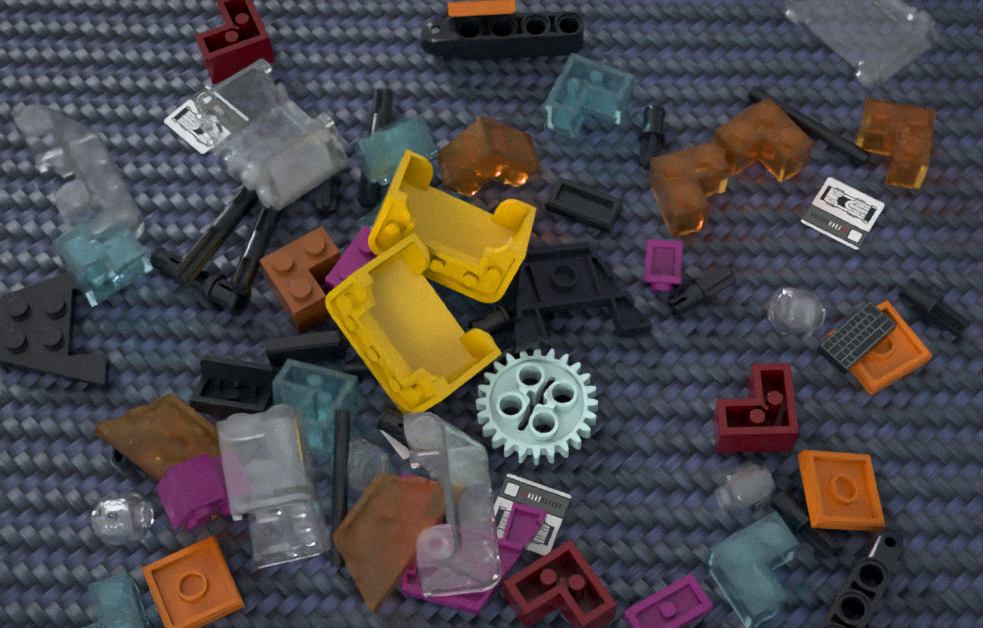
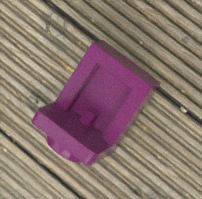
(663, 264)

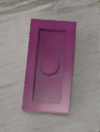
(670, 607)

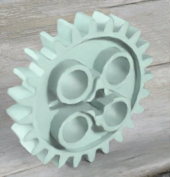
(566, 419)

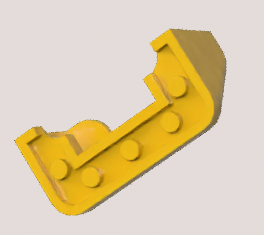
(466, 245)
(407, 329)

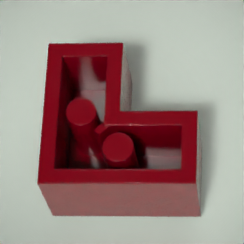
(235, 43)
(763, 420)
(563, 582)

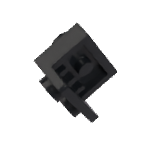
(233, 387)

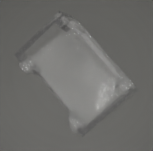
(868, 34)
(99, 191)
(466, 550)

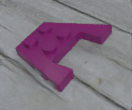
(519, 532)

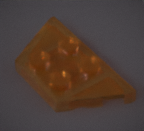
(161, 435)
(383, 531)

